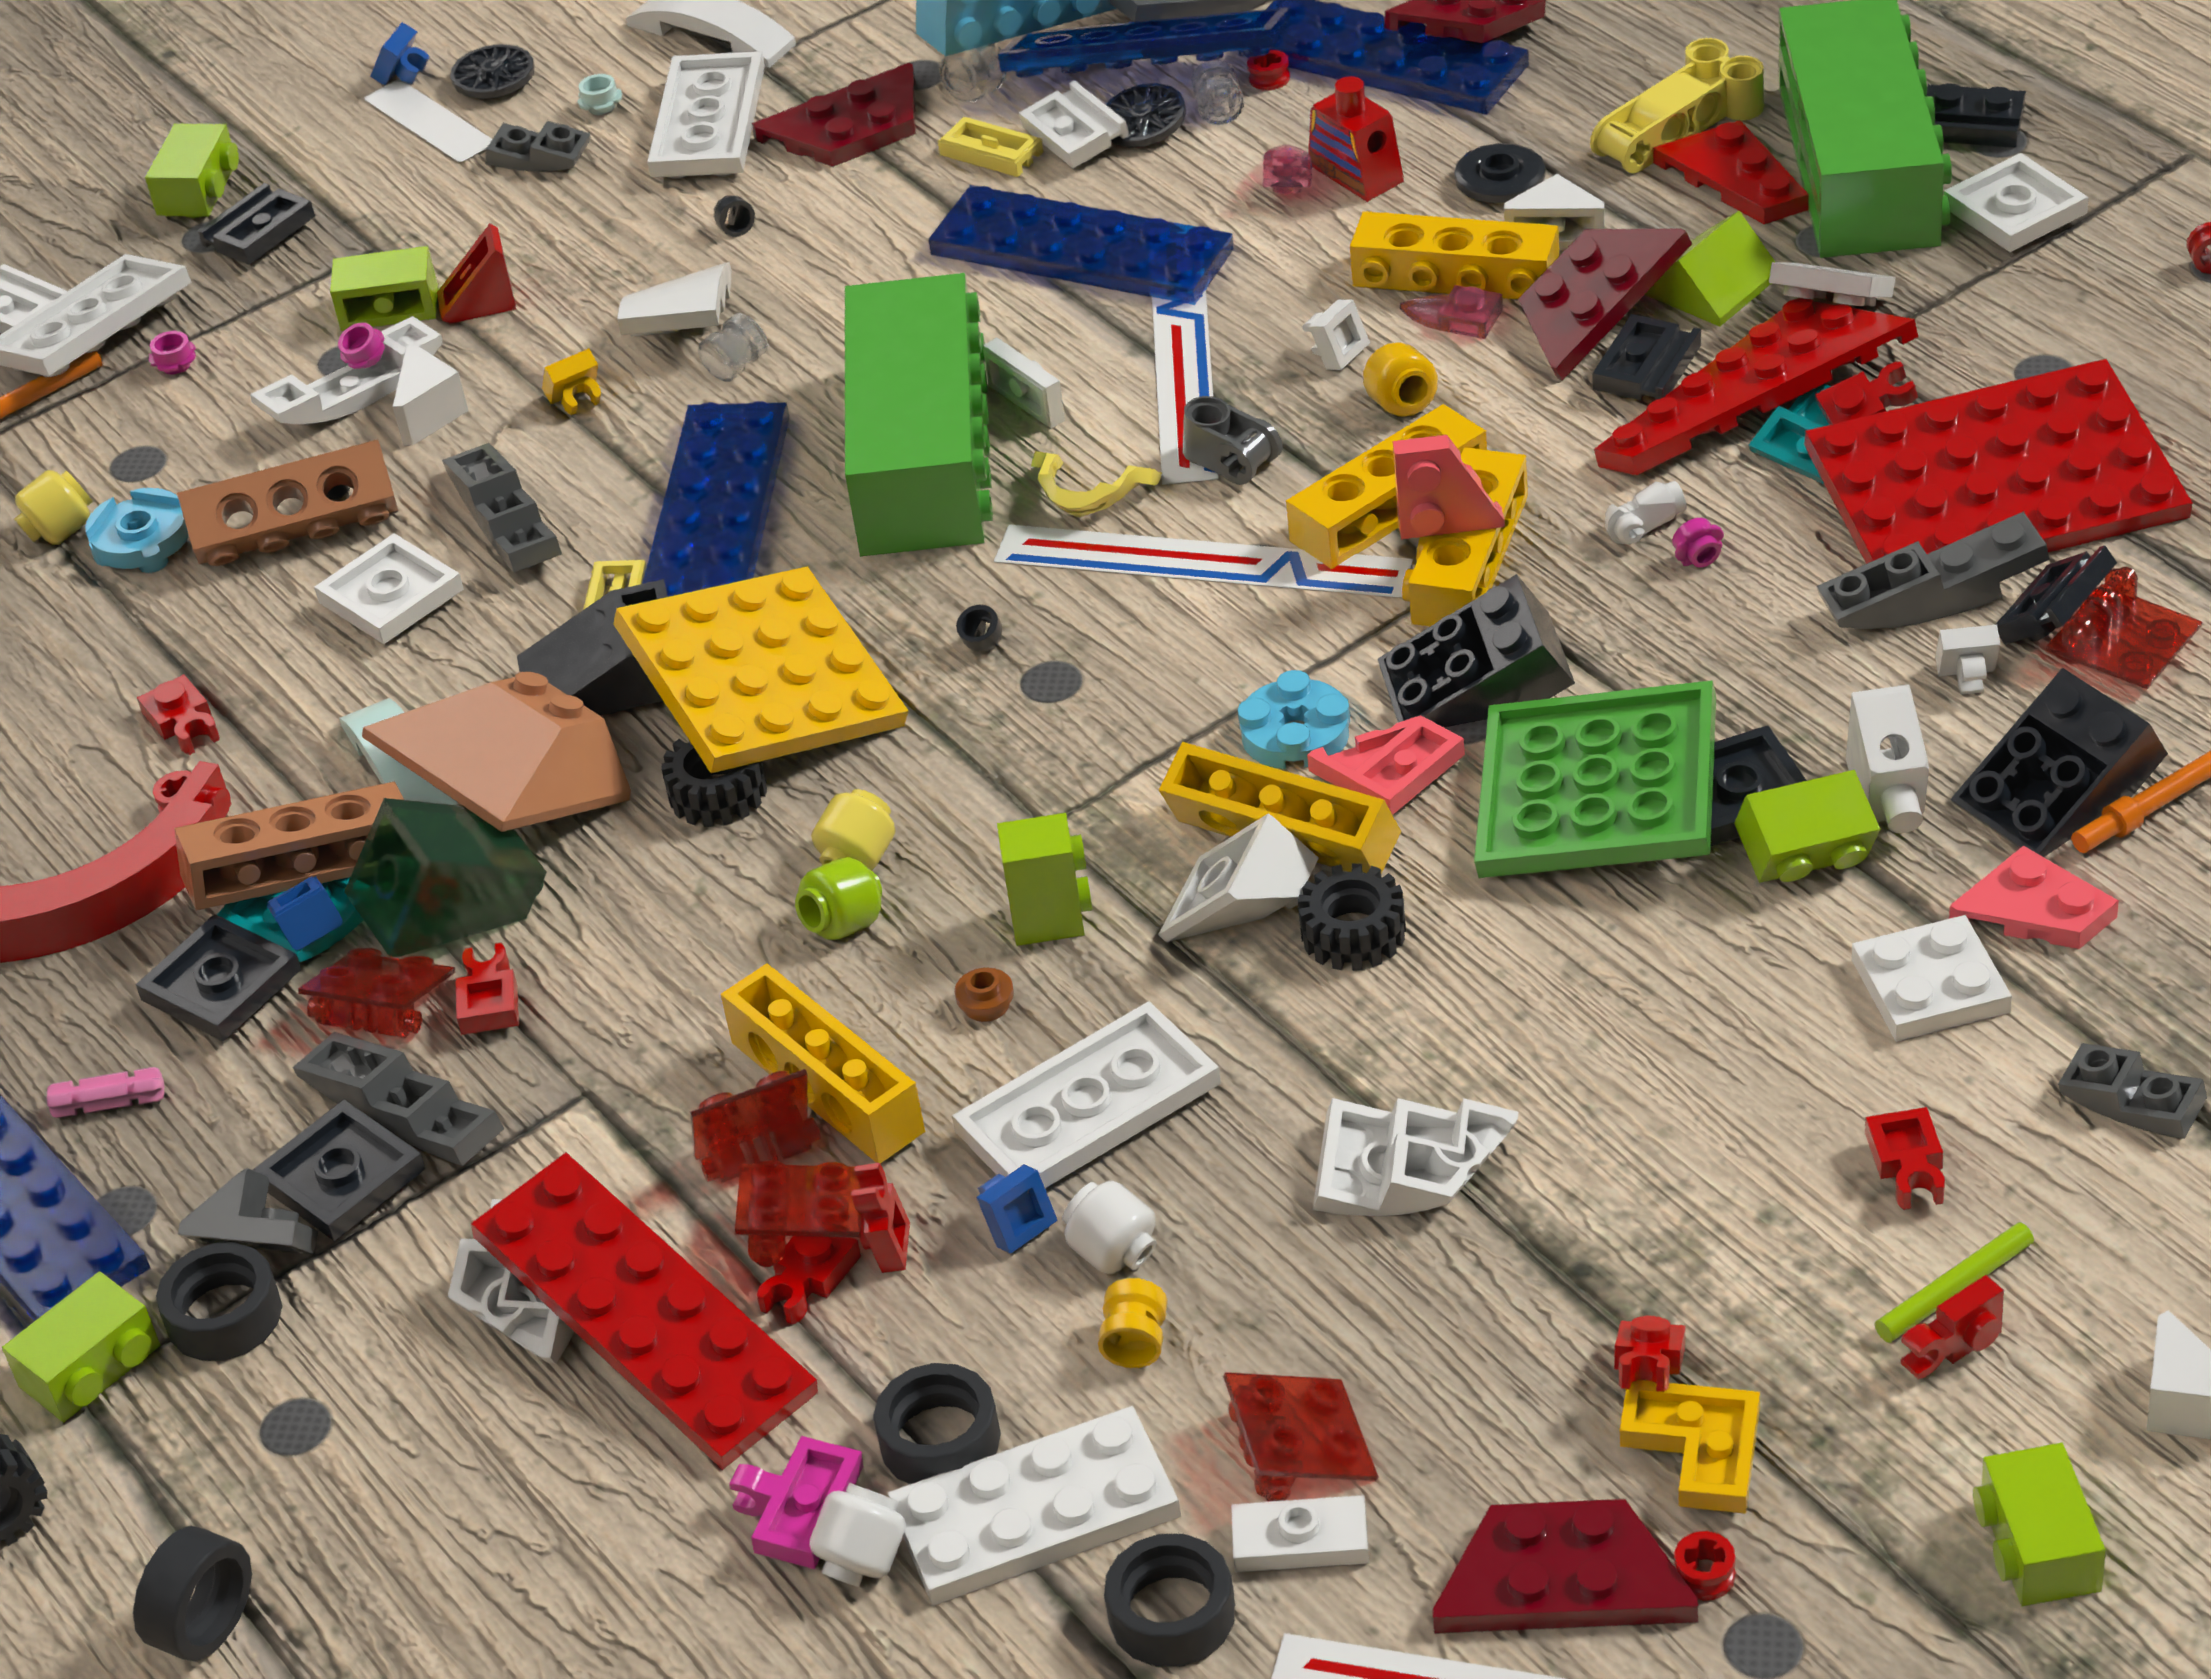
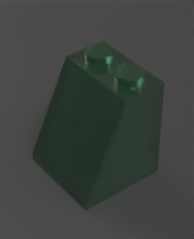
(439, 876)

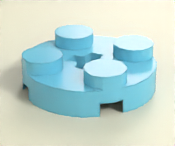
(137, 530)
(1293, 699)

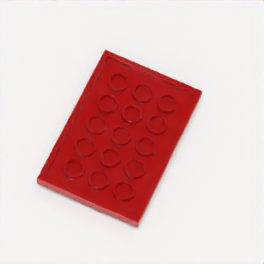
(2043, 445)

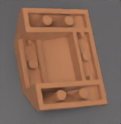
(509, 751)

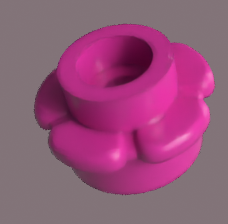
(361, 346)
(172, 352)
(1697, 542)

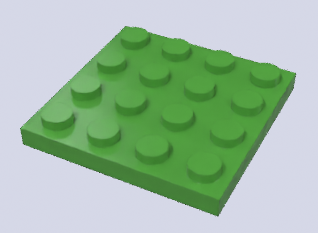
(1597, 780)

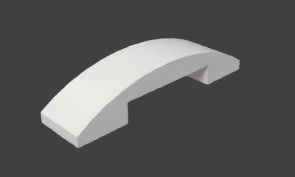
(723, 19)
(346, 388)

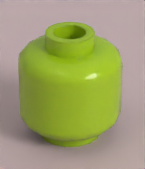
(838, 898)

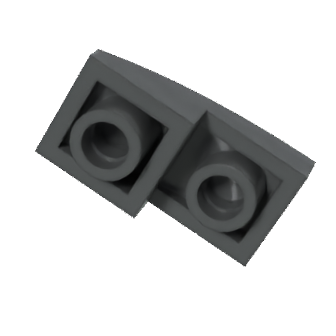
(524, 150)
(2119, 1087)

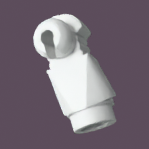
(1645, 512)

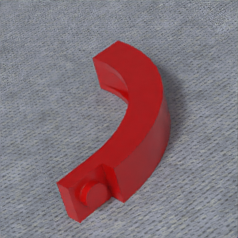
(113, 889)

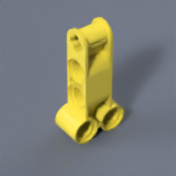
(1682, 104)

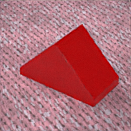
(478, 283)

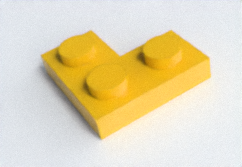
(1706, 1424)

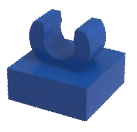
(399, 57)
(1016, 1207)

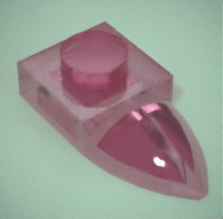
(1287, 169)
(1462, 312)

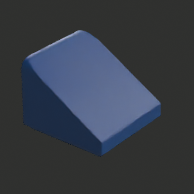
(305, 913)

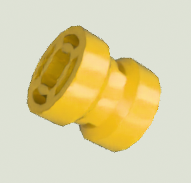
(1135, 1313)

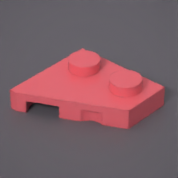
(1439, 490)
(1392, 761)
(2038, 901)

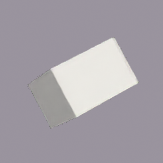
(1560, 204)
(426, 395)
(2180, 1381)

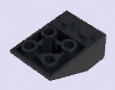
(1478, 657)
(591, 658)
(2060, 766)

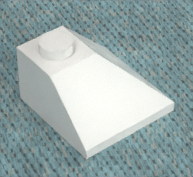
(1241, 881)

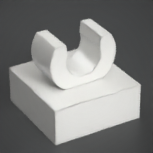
(1337, 334)
(1968, 655)

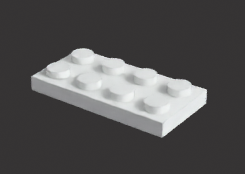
(706, 115)
(90, 314)
(1088, 1097)
(1034, 1505)

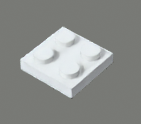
(2016, 202)
(1814, 282)
(389, 588)
(1931, 978)

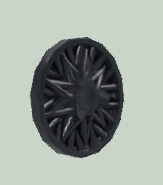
(492, 71)
(1150, 113)
(1498, 172)

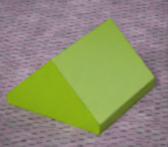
(1717, 272)

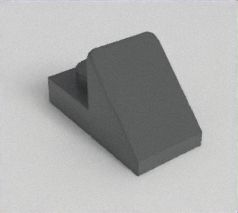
(239, 1216)

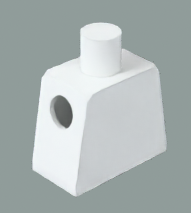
(1895, 776)

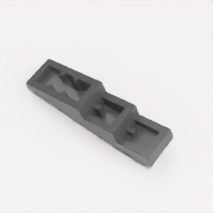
(502, 507)
(404, 1101)

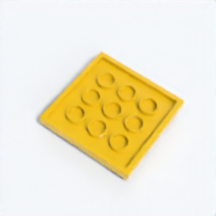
(759, 668)

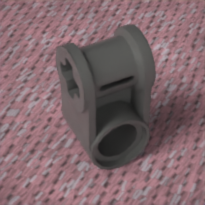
(1223, 439)

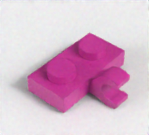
(795, 1499)

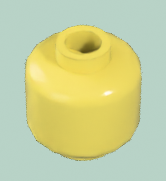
(52, 507)
(854, 827)

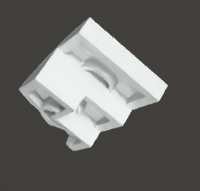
(677, 304)
(1404, 1157)
(505, 1303)

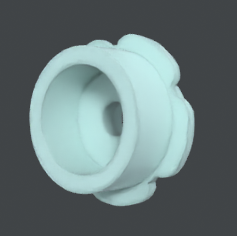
(598, 94)

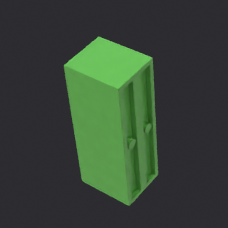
(1862, 127)
(916, 415)

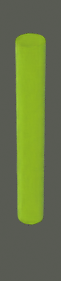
(1953, 1281)

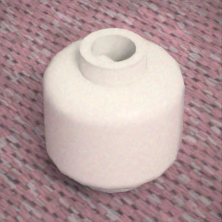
(1109, 1227)
(857, 1534)

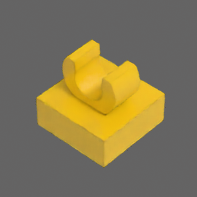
(571, 377)

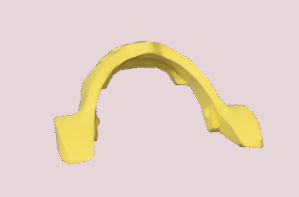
(1094, 500)

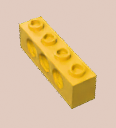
(1445, 252)
(1359, 499)
(1465, 564)
(1232, 793)
(847, 1078)

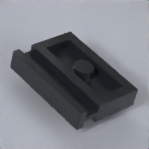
(1978, 114)
(256, 223)
(1646, 358)
(2054, 596)

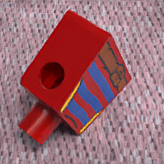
(1354, 141)

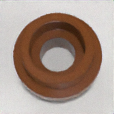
(984, 994)

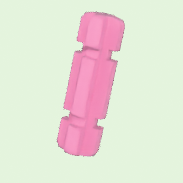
(105, 1092)

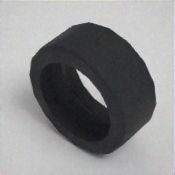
(230, 1333)
(925, 1389)
(162, 1602)
(1178, 1641)

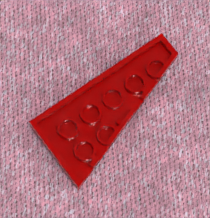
(1762, 370)

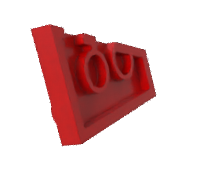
(1738, 168)

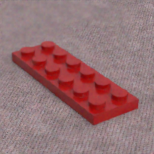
(645, 1310)

